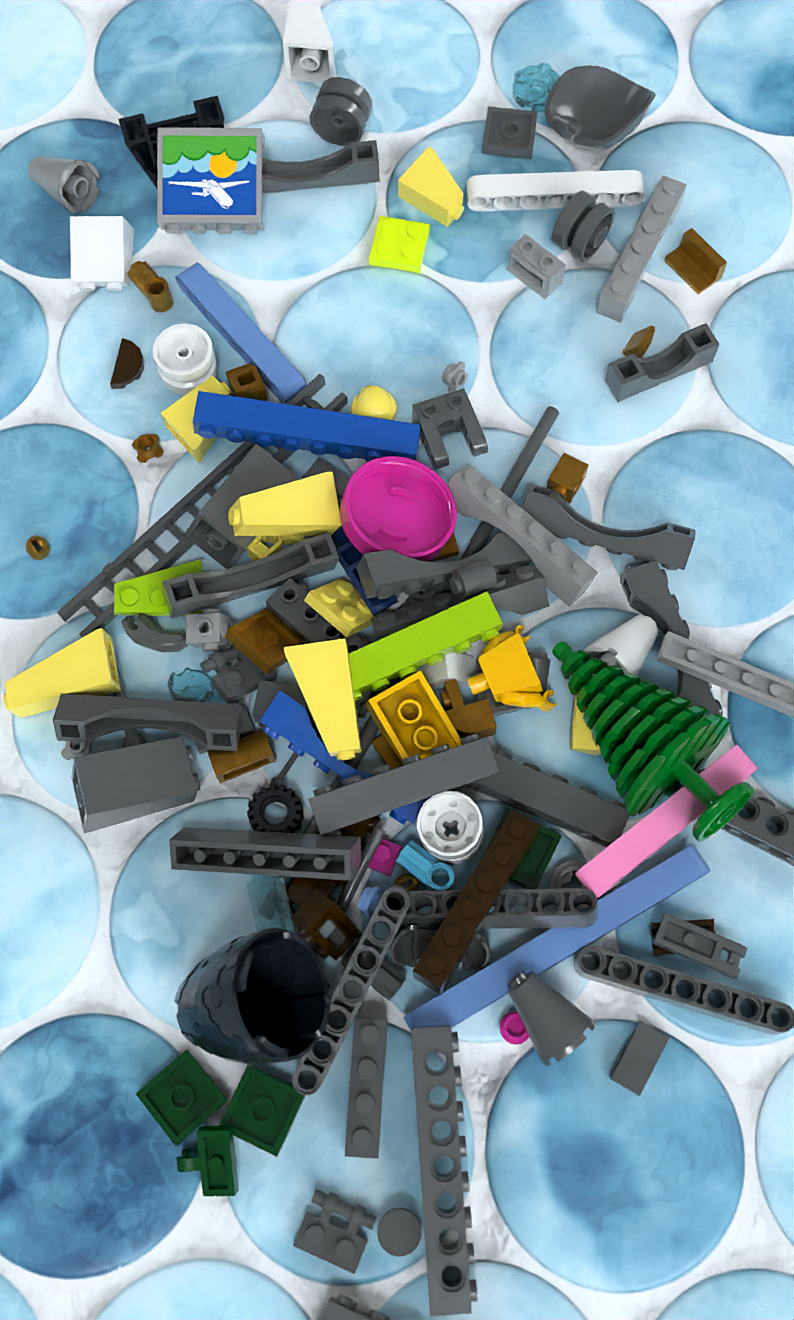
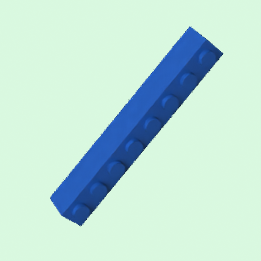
(303, 428)

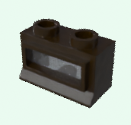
(325, 925)

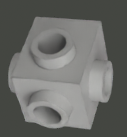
(207, 630)

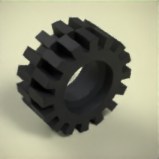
(270, 795)

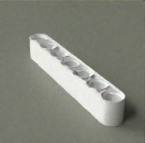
(553, 190)

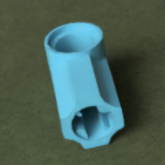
(424, 866)

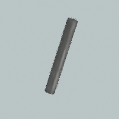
(366, 857)

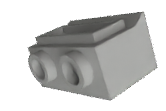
(540, 264)

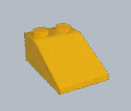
(412, 718)

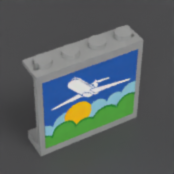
(210, 180)

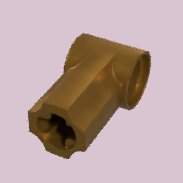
(151, 286)

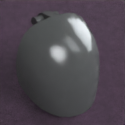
(596, 106)

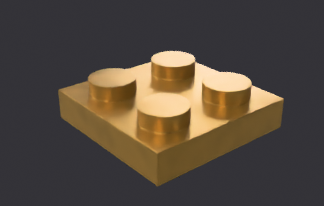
(263, 639)

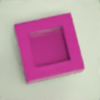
(385, 857)

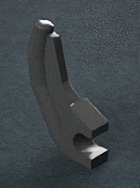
(151, 637)

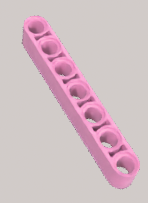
(661, 825)

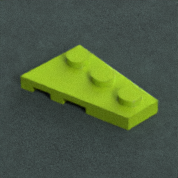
(145, 592)

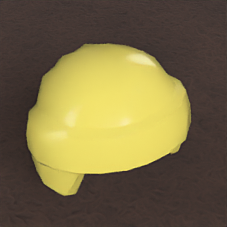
(374, 402)

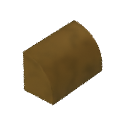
(251, 755)

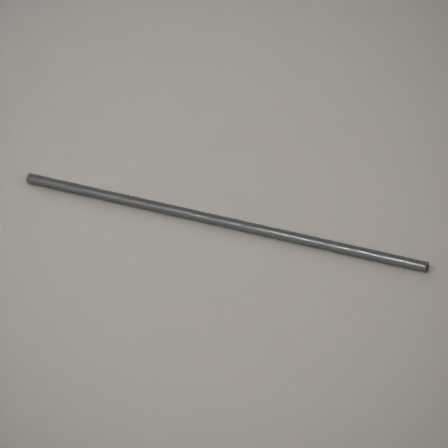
(476, 544)

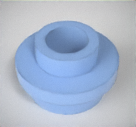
(369, 900)

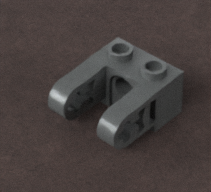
(444, 415)

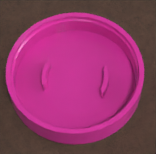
(398, 508)

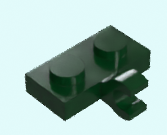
(214, 1160)

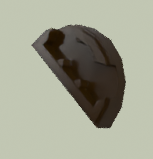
(128, 365)

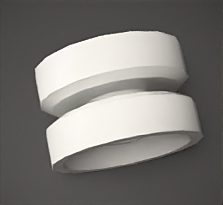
(184, 357)

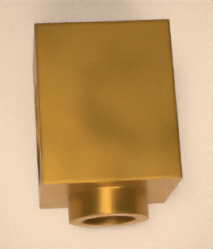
(567, 476)

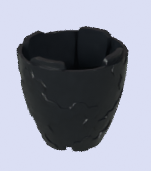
(256, 999)

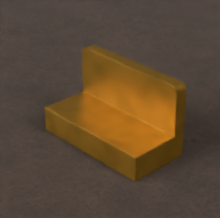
(696, 262)

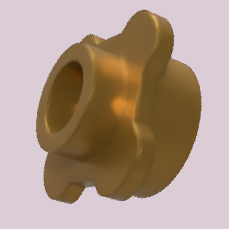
(145, 441)

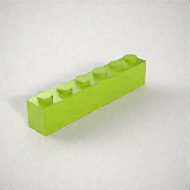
(424, 644)

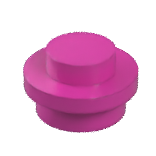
(513, 1029)

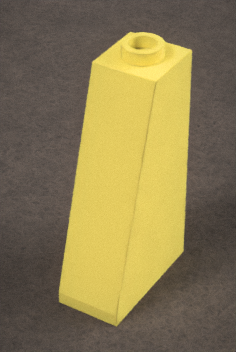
(289, 509)
(78, 669)
(328, 690)

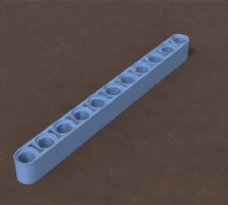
(561, 943)

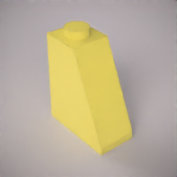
(431, 188)
(179, 418)

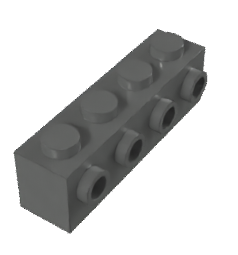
(300, 617)

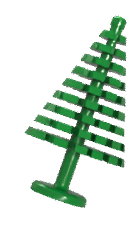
(650, 739)

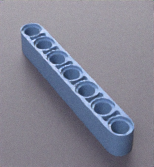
(240, 332)

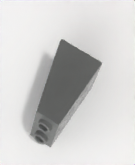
(211, 525)
(133, 782)

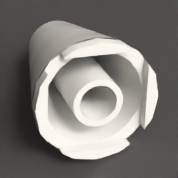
(626, 645)

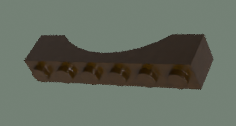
(475, 901)

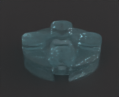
(531, 76)

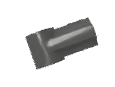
(387, 979)

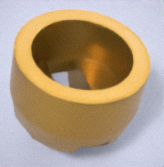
(43, 553)
(404, 878)

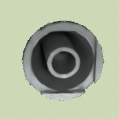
(548, 1017)

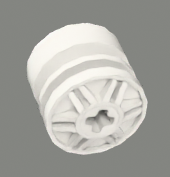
(450, 810)

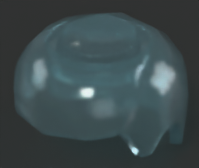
(191, 686)

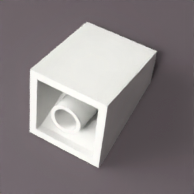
(308, 44)
(100, 252)

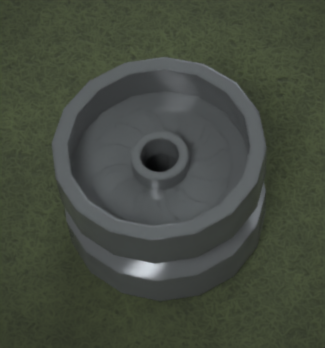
(341, 111)
(583, 226)

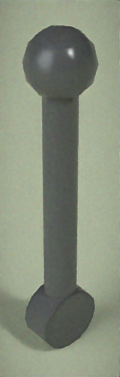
(278, 780)

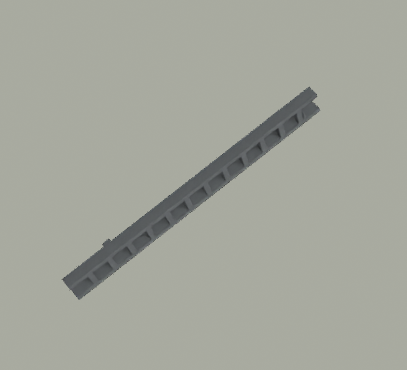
(166, 522)

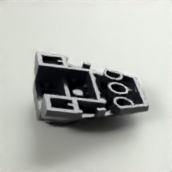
(143, 138)

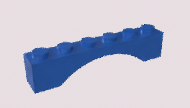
(293, 723)

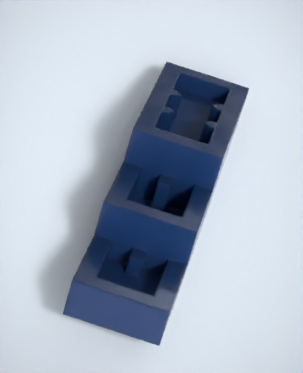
(349, 559)

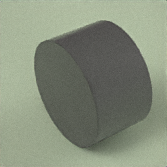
(399, 1232)

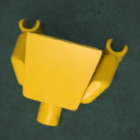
(510, 673)

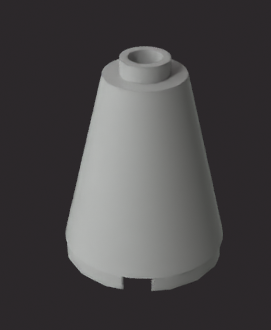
(66, 181)

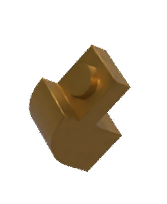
(247, 382)
(467, 718)

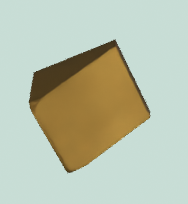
(639, 342)

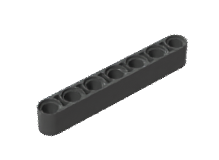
(502, 916)
(699, 989)
(344, 1002)

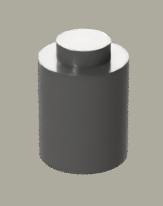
(473, 578)

